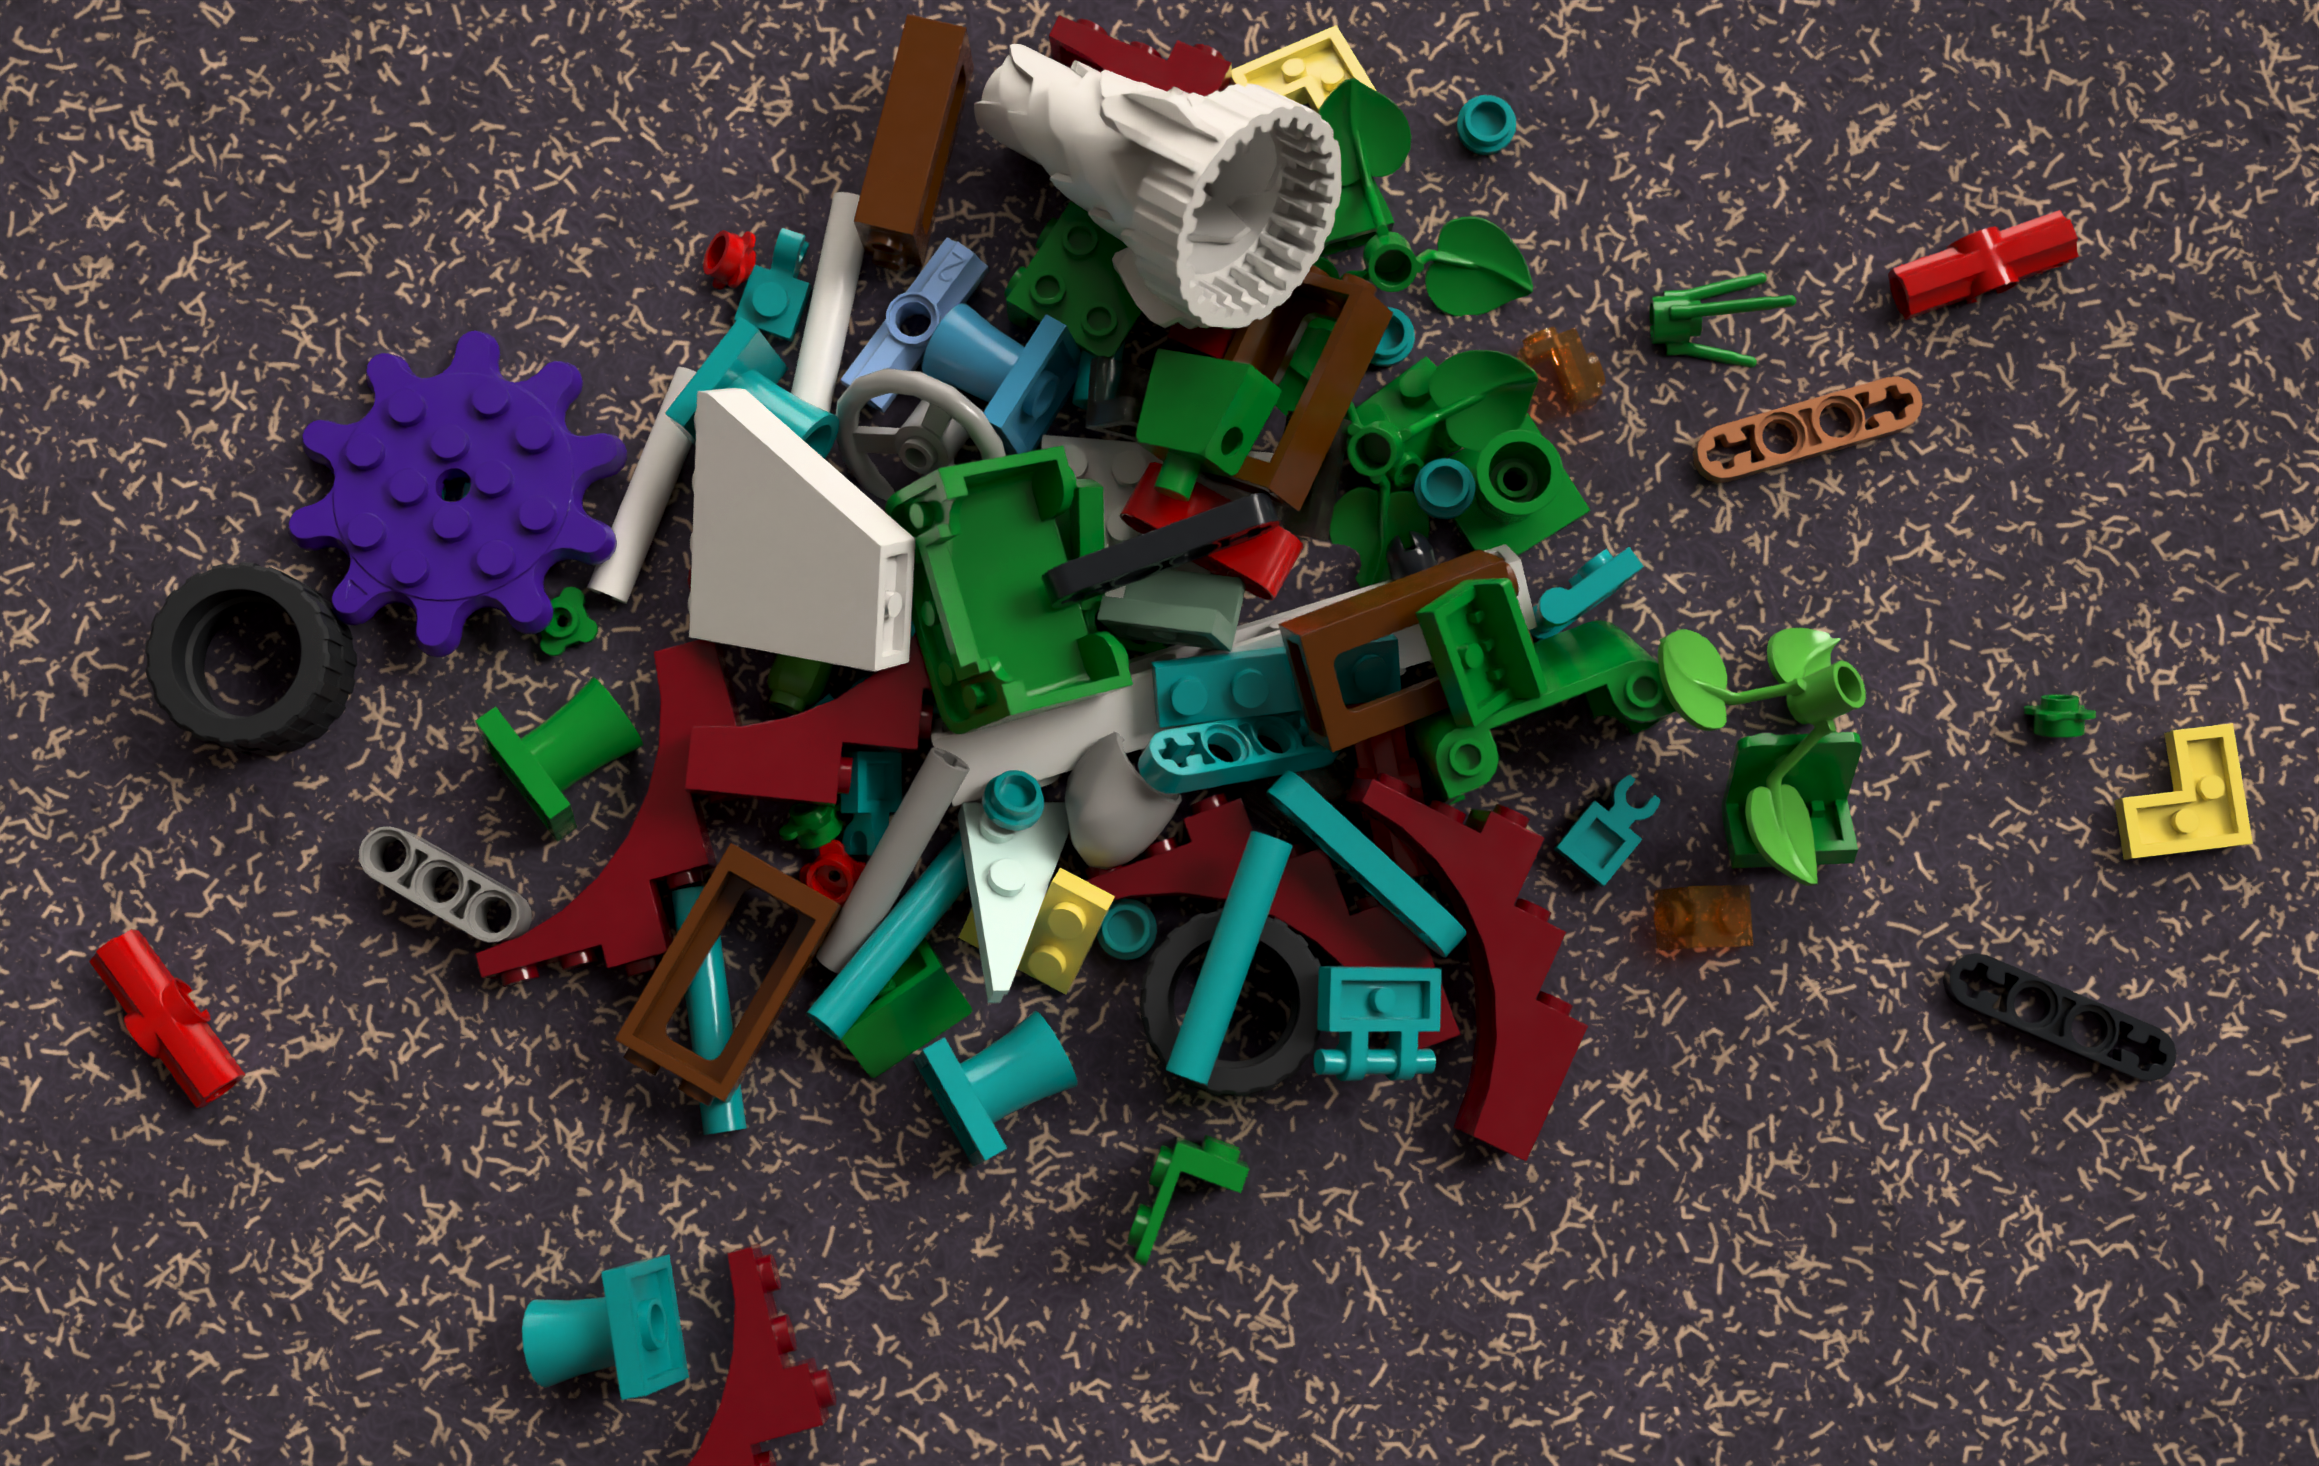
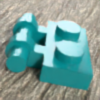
(1377, 1001)

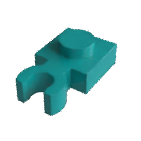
(1602, 837)

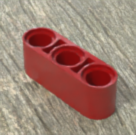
(1259, 563)

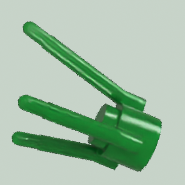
(1680, 314)

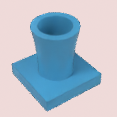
(1018, 382)

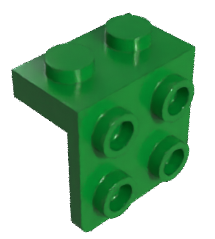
(1075, 284)
(1821, 779)
(1211, 1161)

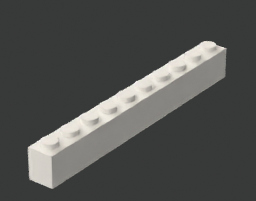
(1060, 737)

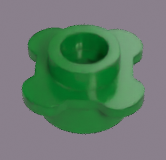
(579, 625)
(2059, 716)
(813, 824)

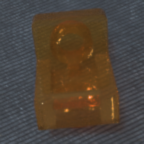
(1576, 370)
(1703, 917)

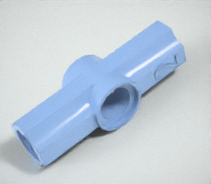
(941, 285)

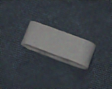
(419, 875)

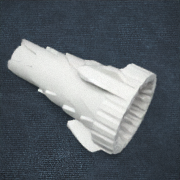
(1208, 192)

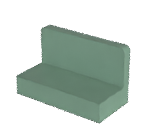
(1177, 610)

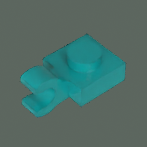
(775, 297)
(872, 795)

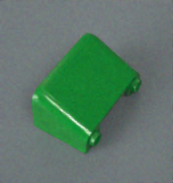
(980, 598)
(1588, 660)

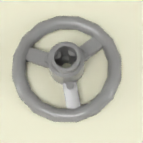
(926, 438)

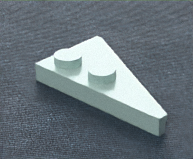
(1008, 884)

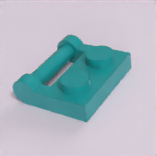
(1590, 587)

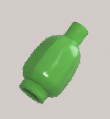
(797, 682)

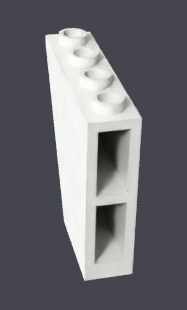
(790, 546)

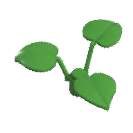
(1815, 695)

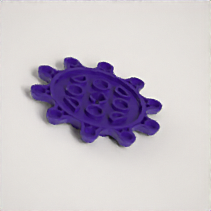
(468, 552)

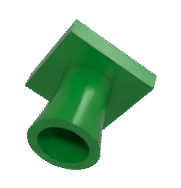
(1524, 516)
(560, 751)

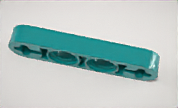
(1240, 739)
(1366, 863)

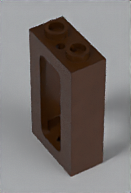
(914, 142)
(1329, 392)
(1321, 635)
(647, 1023)

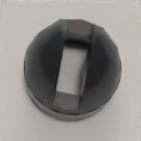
(1412, 559)

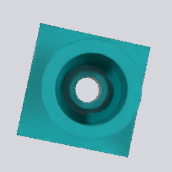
(750, 363)
(995, 1082)
(628, 1328)

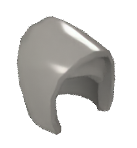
(1112, 807)

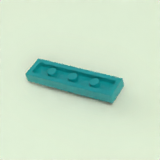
(1262, 682)

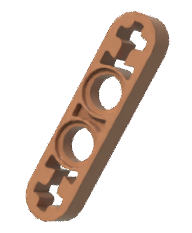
(1806, 429)

